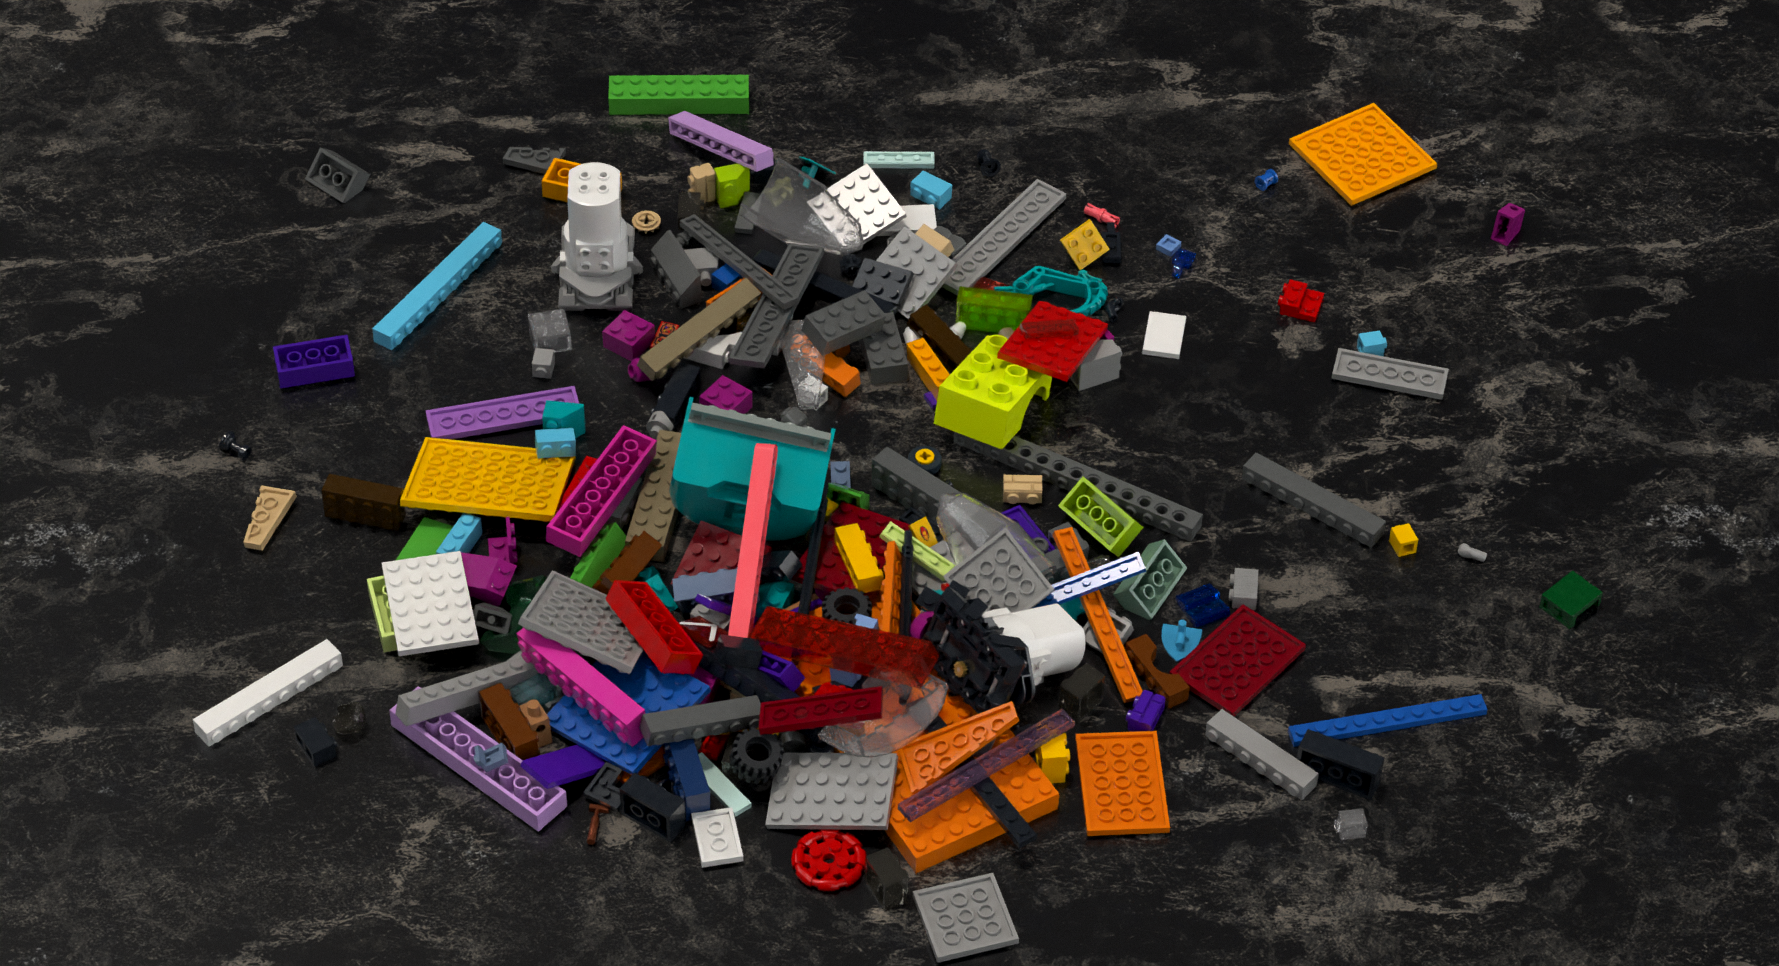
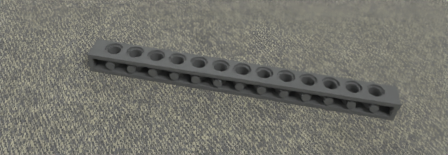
(1067, 472)

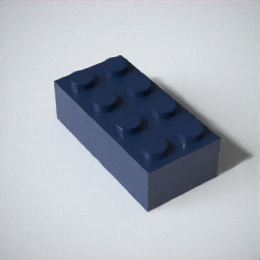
(687, 776)

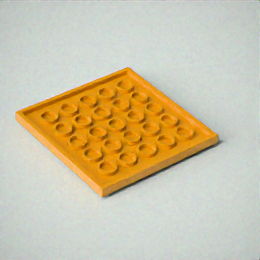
(1362, 154)

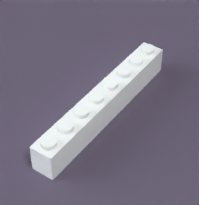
(267, 692)

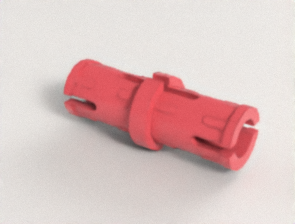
(1101, 214)

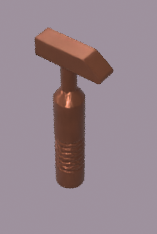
(595, 821)

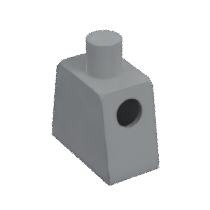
(705, 263)

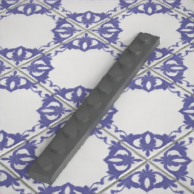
(739, 262)

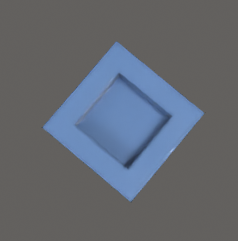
(1168, 245)

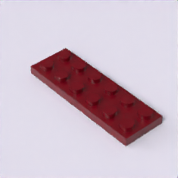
(821, 710)

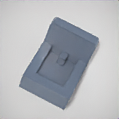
(491, 758)

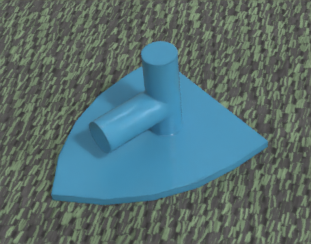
(1180, 639)

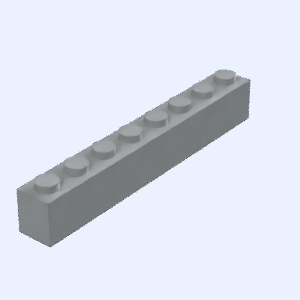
(460, 691)

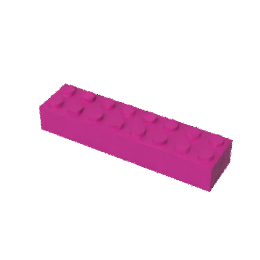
(601, 491)
(584, 684)

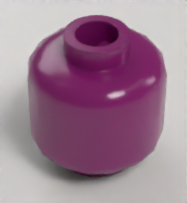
(636, 373)

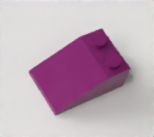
(487, 577)

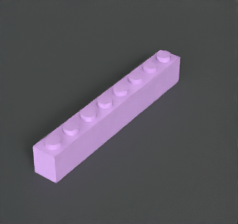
(721, 141)

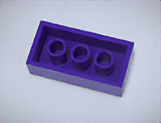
(313, 361)

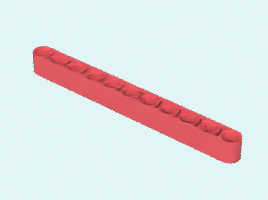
(753, 540)

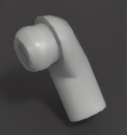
(1468, 552)

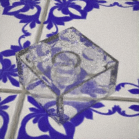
(550, 330)

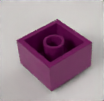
(628, 335)
(727, 396)

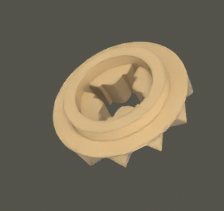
(640, 218)

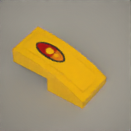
(923, 532)

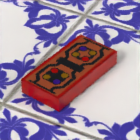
(663, 331)

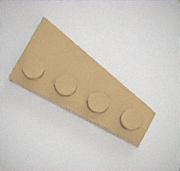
(269, 512)

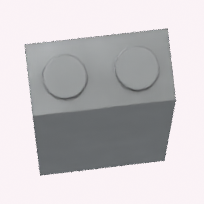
(1099, 366)

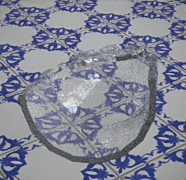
(803, 213)
(970, 524)

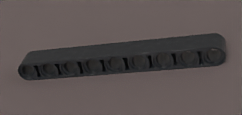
(820, 285)

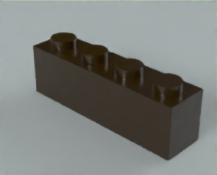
(939, 337)

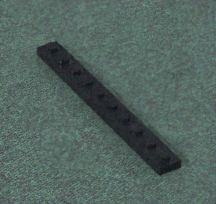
(996, 802)

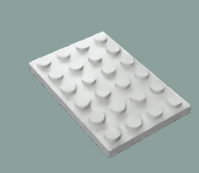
(429, 603)

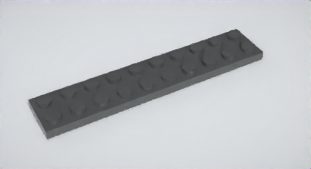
(768, 318)

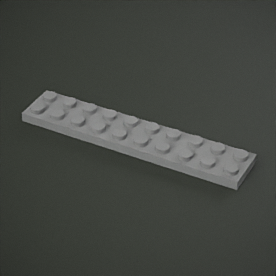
(1003, 234)

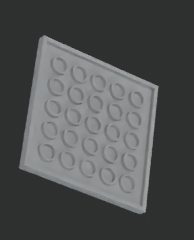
(581, 621)

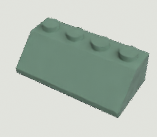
(1148, 590)

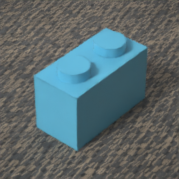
(931, 189)
(555, 443)

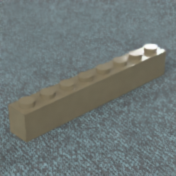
(699, 329)

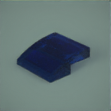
(1202, 605)

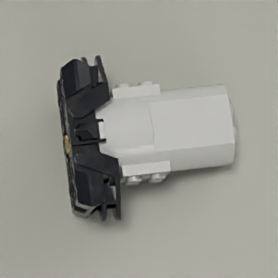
(1000, 653)

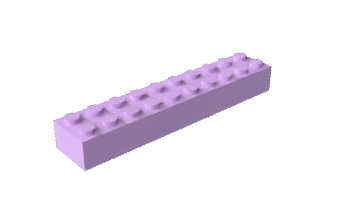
(453, 743)

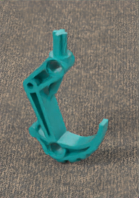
(1043, 279)

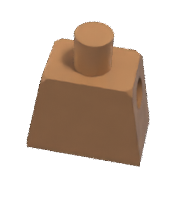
(537, 719)

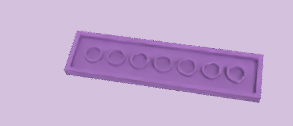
(494, 414)

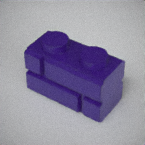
(1146, 712)

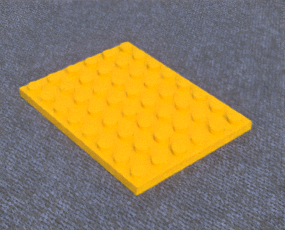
(486, 480)

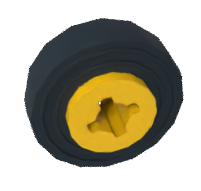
(926, 458)

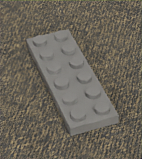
(1390, 373)

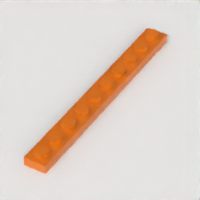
(1099, 618)

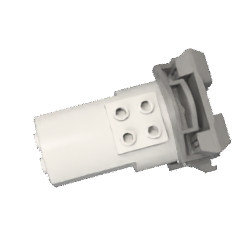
(597, 243)

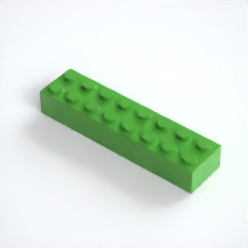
(678, 93)

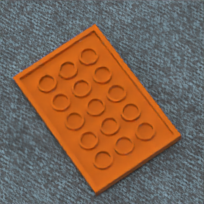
(1122, 783)

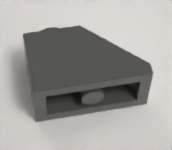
(492, 618)

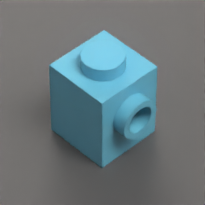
(1372, 343)

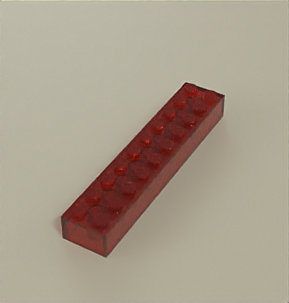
(845, 646)

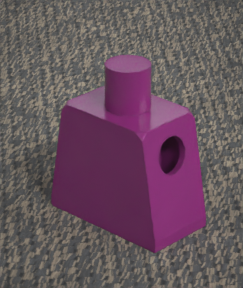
(1507, 217)

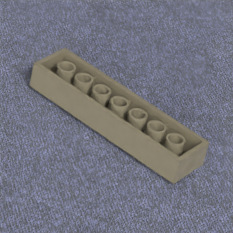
(654, 506)

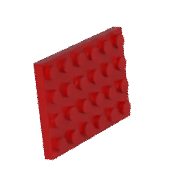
(1053, 355)

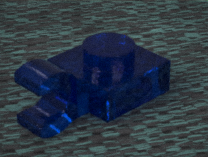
(1181, 260)

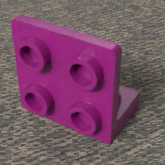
(503, 546)

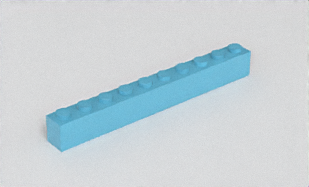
(437, 286)

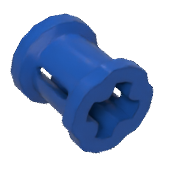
(1266, 179)

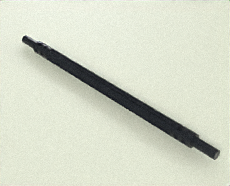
(812, 557)
(906, 588)

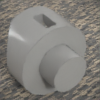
(657, 422)

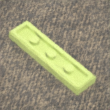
(922, 554)

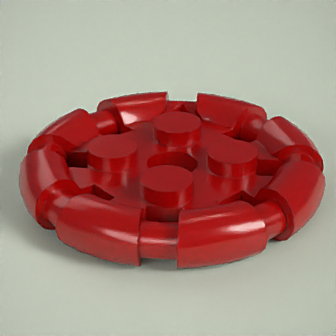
(831, 849)

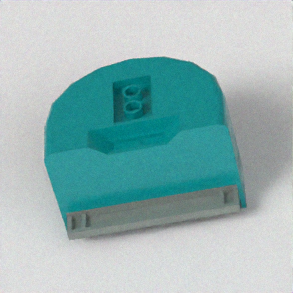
(716, 467)

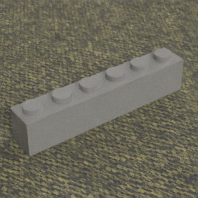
(1261, 754)

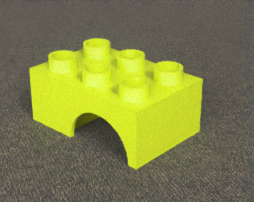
(988, 395)

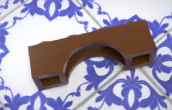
(1142, 654)

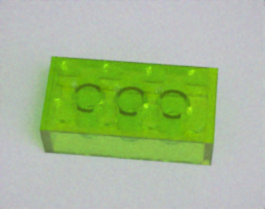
(991, 309)

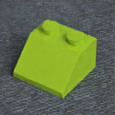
(731, 184)

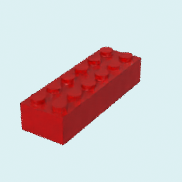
(654, 627)

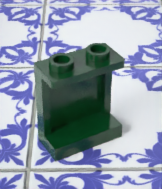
(1570, 598)

